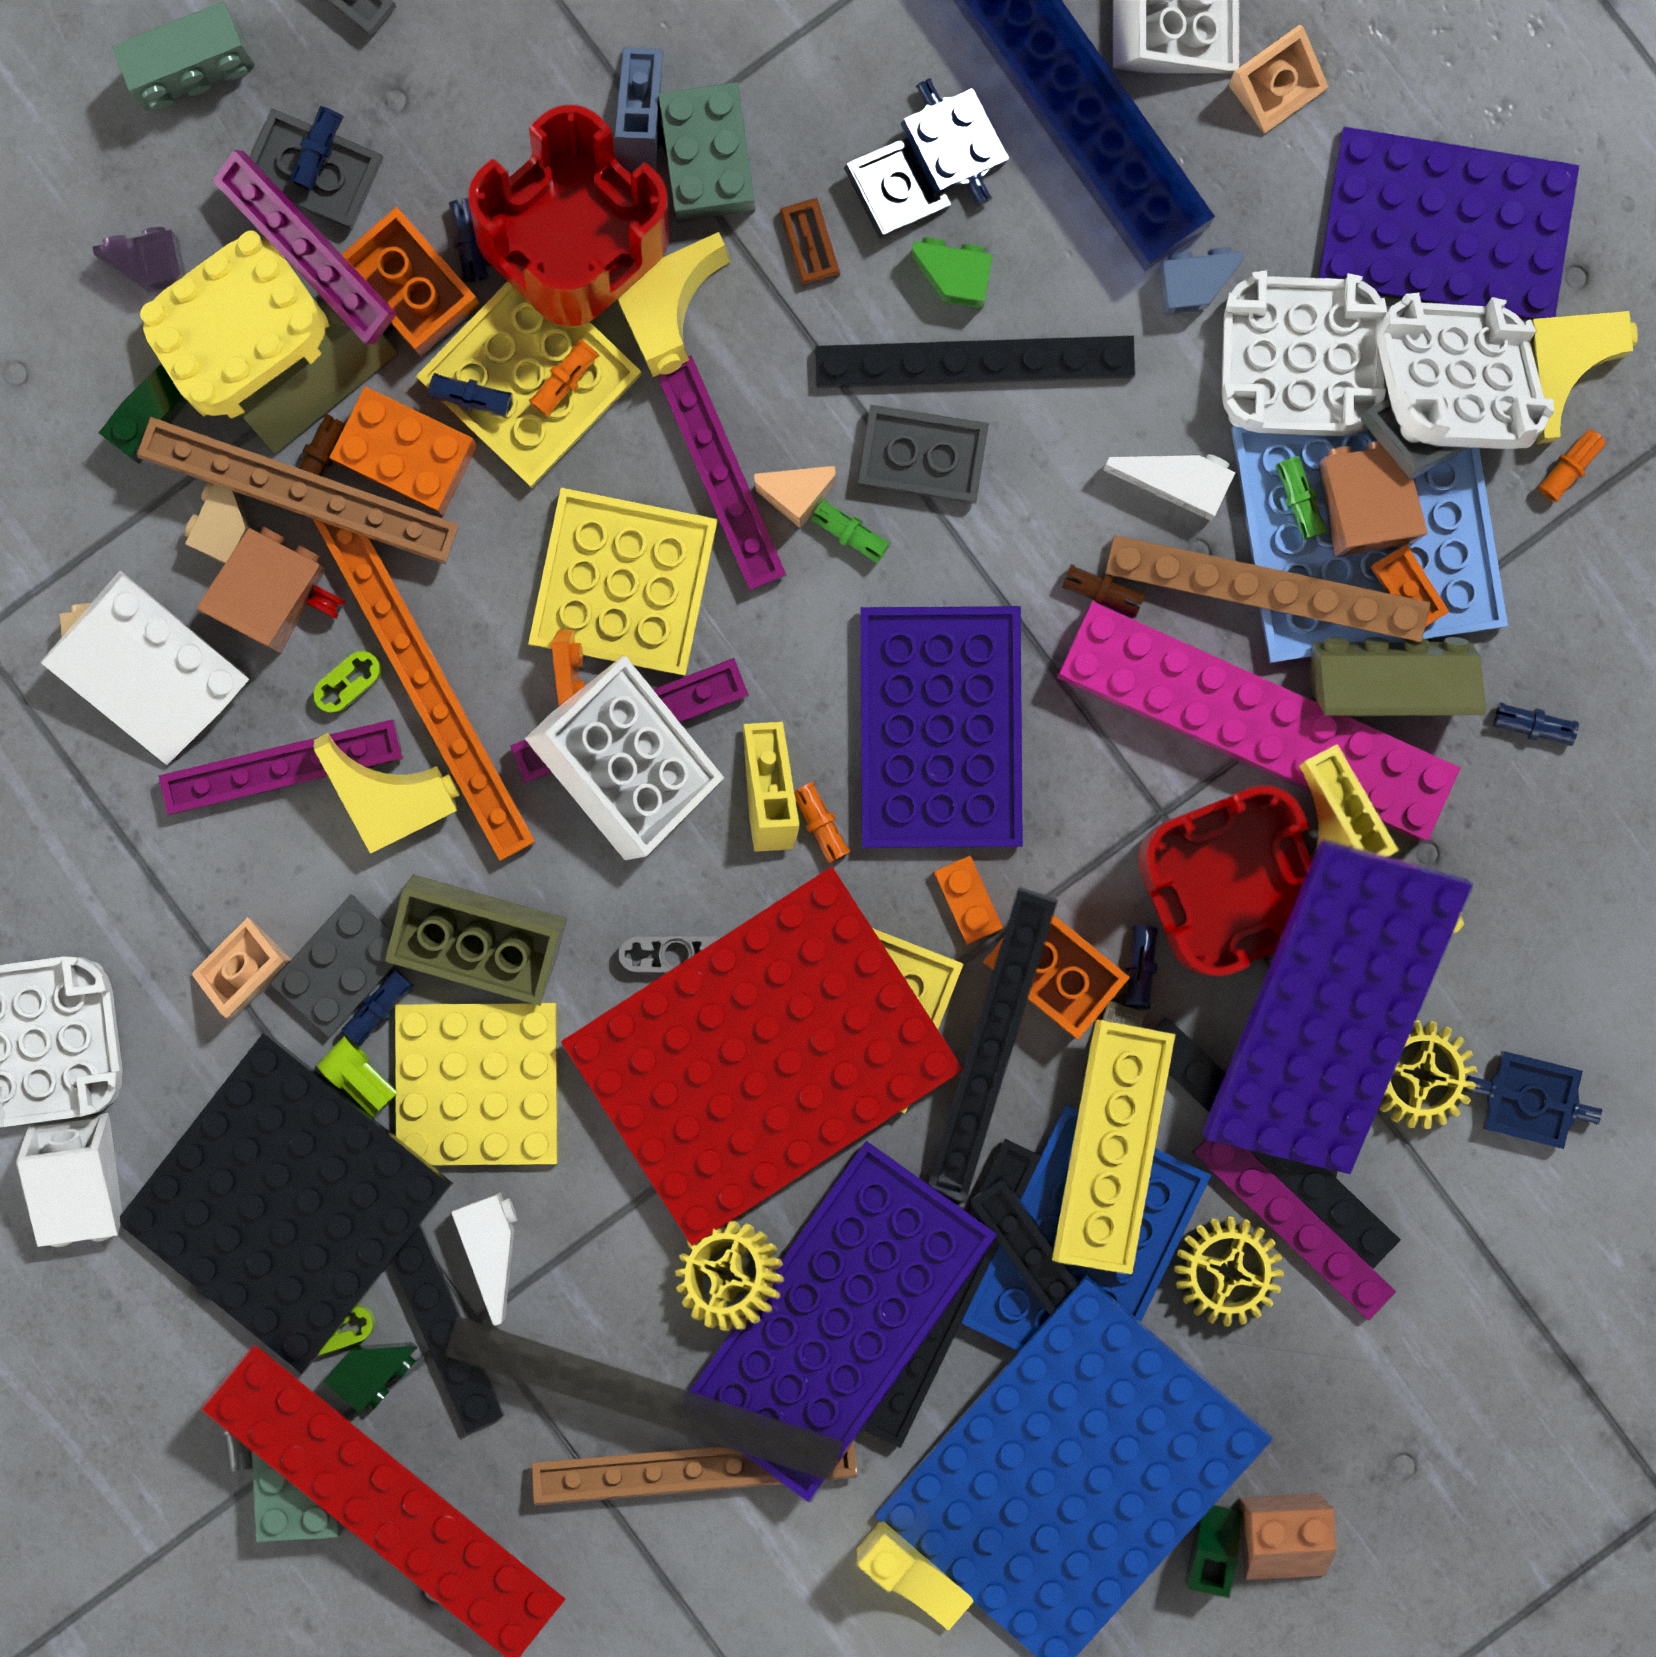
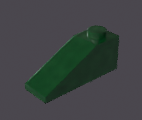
(152, 398)

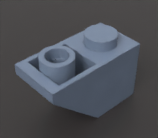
(1194, 282)

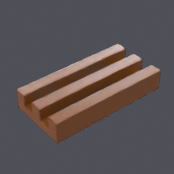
(819, 274)

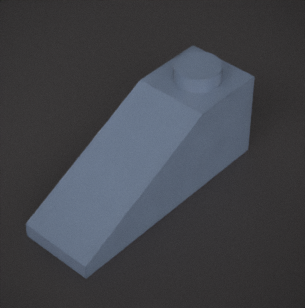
(639, 108)

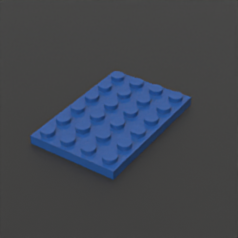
(1004, 1301)

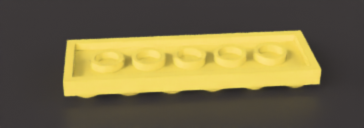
(1113, 1147)

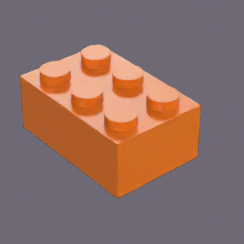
(411, 281)
(403, 451)
(1071, 979)

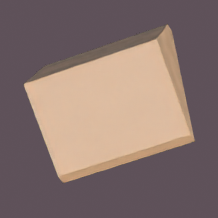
(1279, 80)
(796, 491)
(240, 968)

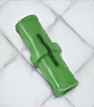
(1301, 498)
(850, 531)

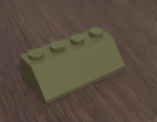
(309, 391)
(1397, 677)
(475, 939)

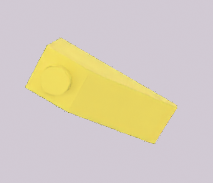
(769, 787)

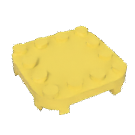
(233, 325)

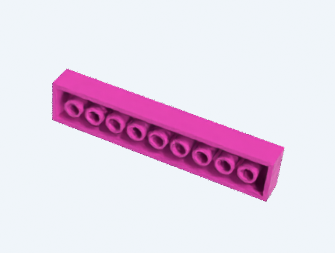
(1250, 717)

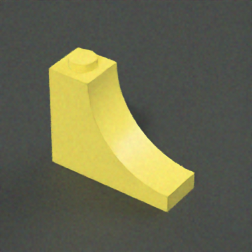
(660, 300)
(1570, 347)
(386, 804)
(1343, 806)
(906, 1571)

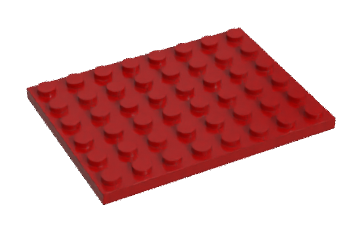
(762, 1055)

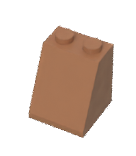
(1369, 501)
(263, 588)
(1287, 1536)

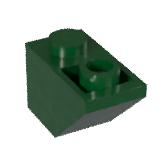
(367, 1369)
(1215, 1552)

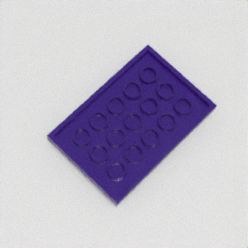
(1449, 222)
(941, 727)

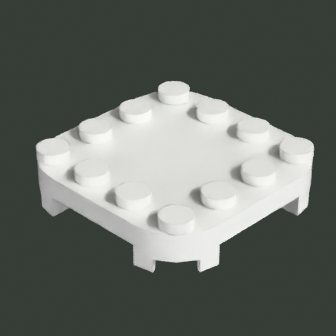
(1302, 354)
(1462, 374)
(57, 1041)

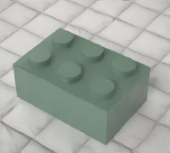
(183, 57)
(707, 151)
(285, 1511)

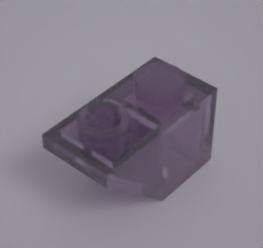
(147, 260)

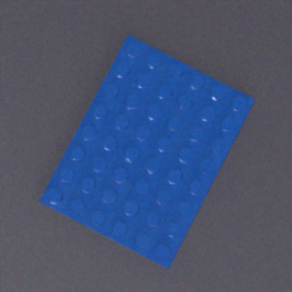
(1074, 1474)

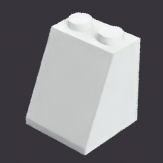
(71, 1180)

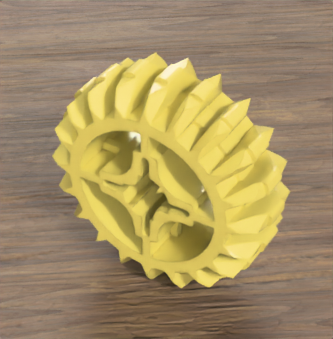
(1417, 1093)
(1223, 1289)
(723, 1291)

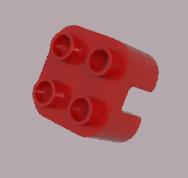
(571, 219)
(1227, 878)

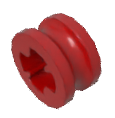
(325, 601)

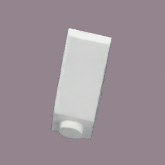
(1184, 480)
(488, 1241)

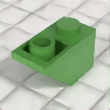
(954, 273)

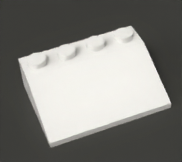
(1176, 36)
(144, 668)
(625, 759)

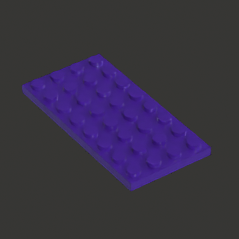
(1336, 1007)
(851, 1306)

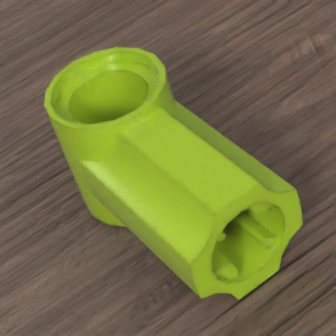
(350, 1069)

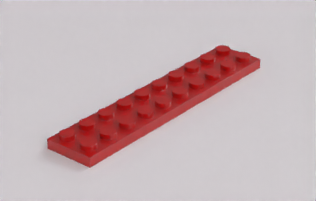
(382, 1503)

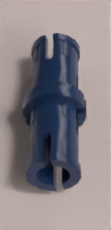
(316, 148)
(466, 242)
(470, 395)
(1536, 724)
(1139, 993)
(377, 1007)

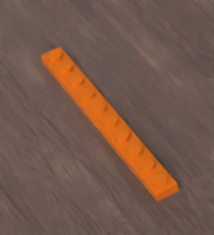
(429, 690)

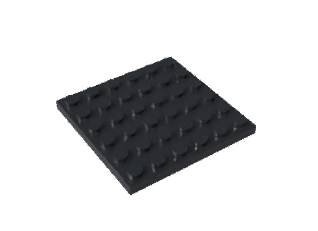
(284, 1202)

